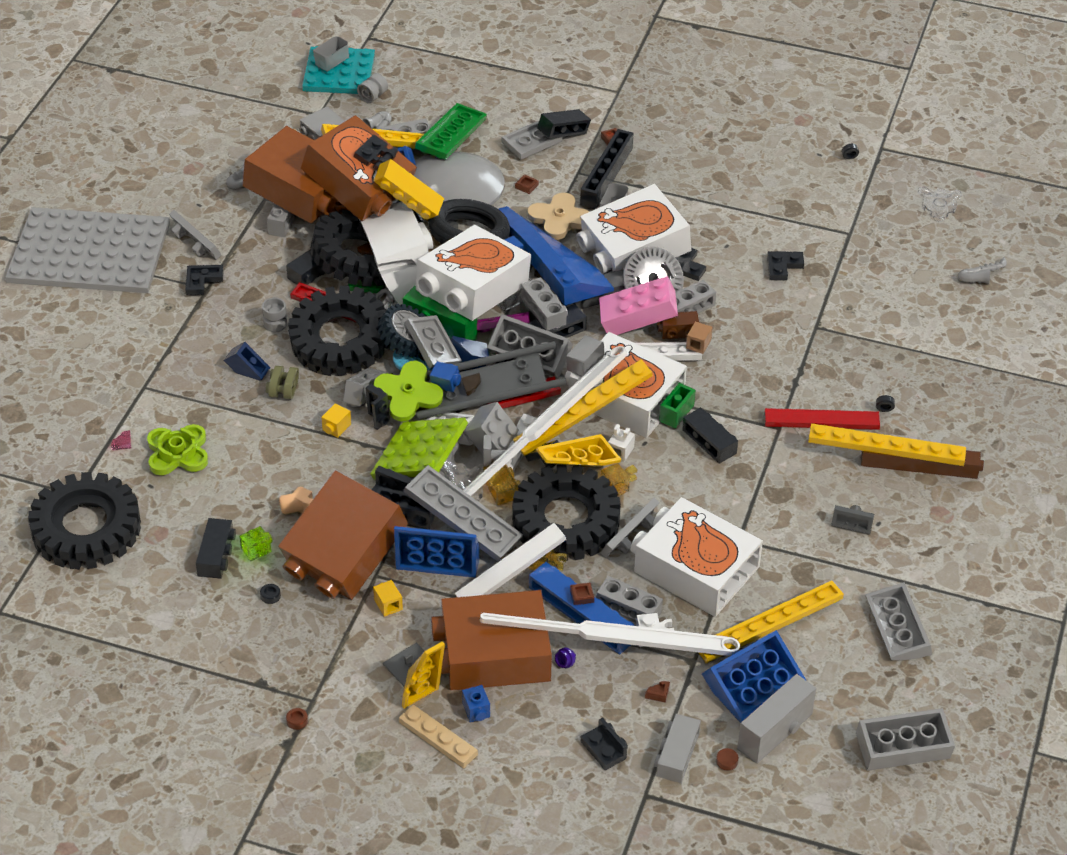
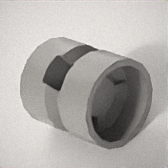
(372, 88)
(274, 314)

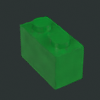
(677, 405)

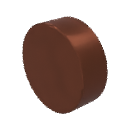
(296, 718)
(727, 759)

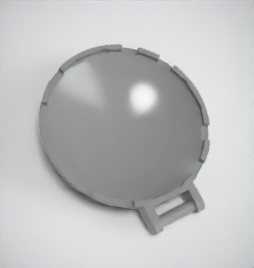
(461, 177)

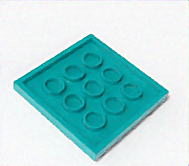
(341, 78)

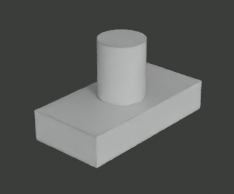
(488, 454)

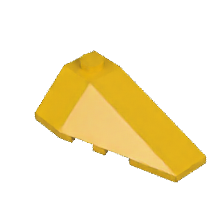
(585, 452)
(423, 675)

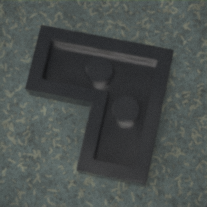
(781, 261)
(690, 268)
(199, 274)

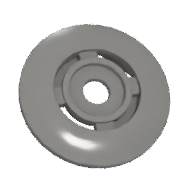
(649, 261)

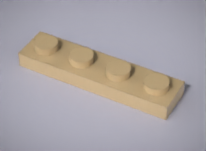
(438, 736)

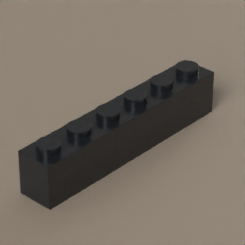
(606, 168)

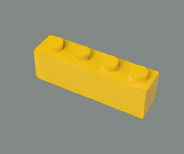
(408, 189)

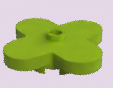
(409, 391)
(177, 449)

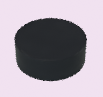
(850, 151)
(885, 403)
(270, 593)

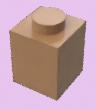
(699, 337)

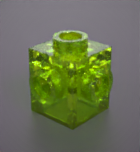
(256, 543)

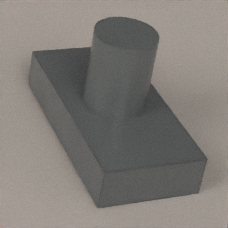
(852, 519)

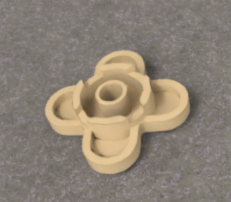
(557, 216)

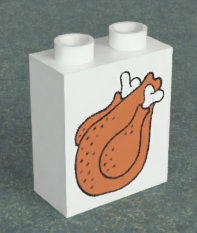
(630, 225)
(472, 272)
(641, 405)
(696, 555)

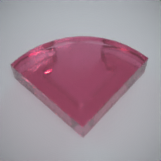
(122, 441)

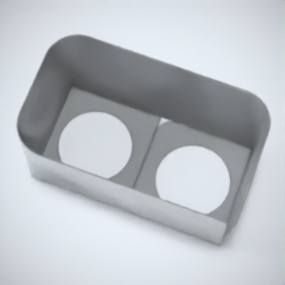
(331, 53)
(614, 191)
(585, 354)

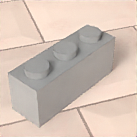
(677, 748)

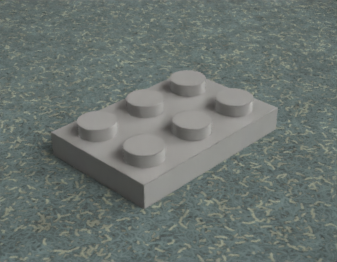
(528, 141)
(432, 340)

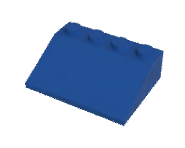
(436, 551)
(752, 675)

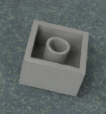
(491, 421)

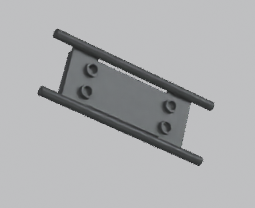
(498, 380)

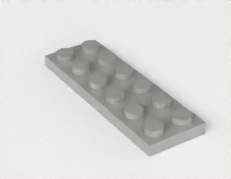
(463, 512)

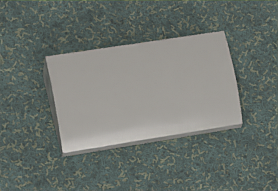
(899, 623)

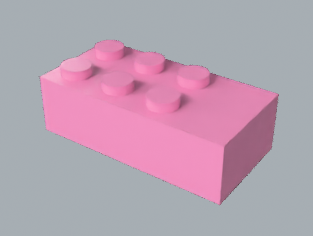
(638, 306)

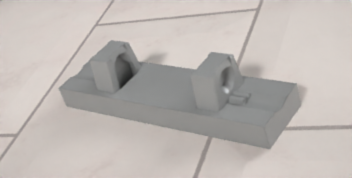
(184, 227)
(620, 540)

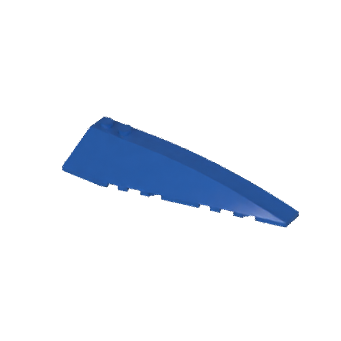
(561, 268)

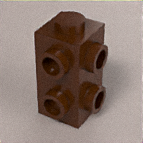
(677, 326)

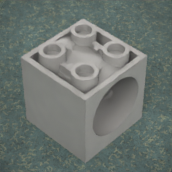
(311, 124)

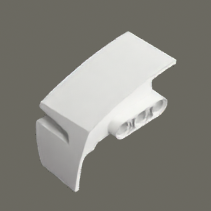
(397, 246)

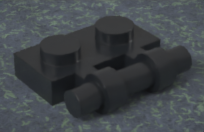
(371, 149)

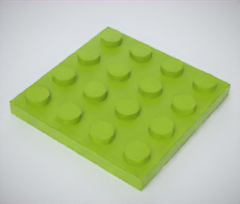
(421, 445)

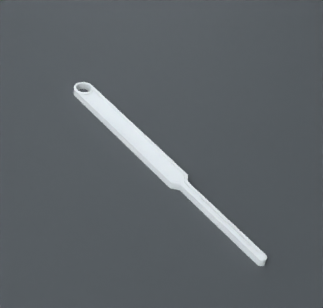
(552, 414)
(623, 634)

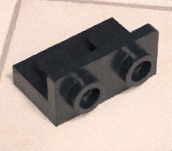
(605, 744)

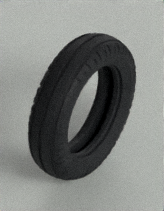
(467, 210)

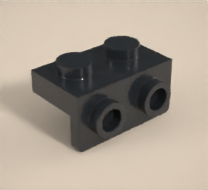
(377, 405)
(389, 479)

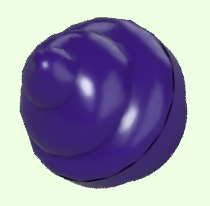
(565, 658)

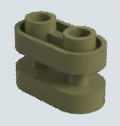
(277, 376)

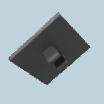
(401, 662)

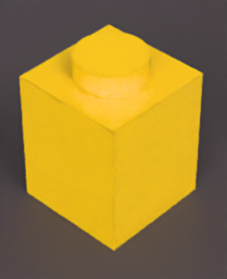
(336, 420)
(387, 598)

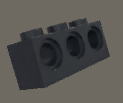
(412, 510)

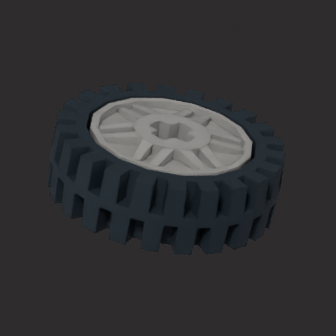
(396, 333)

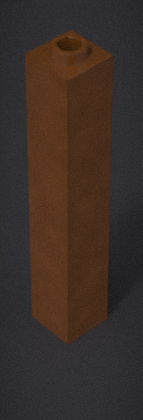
(969, 470)

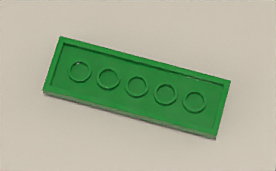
(450, 131)

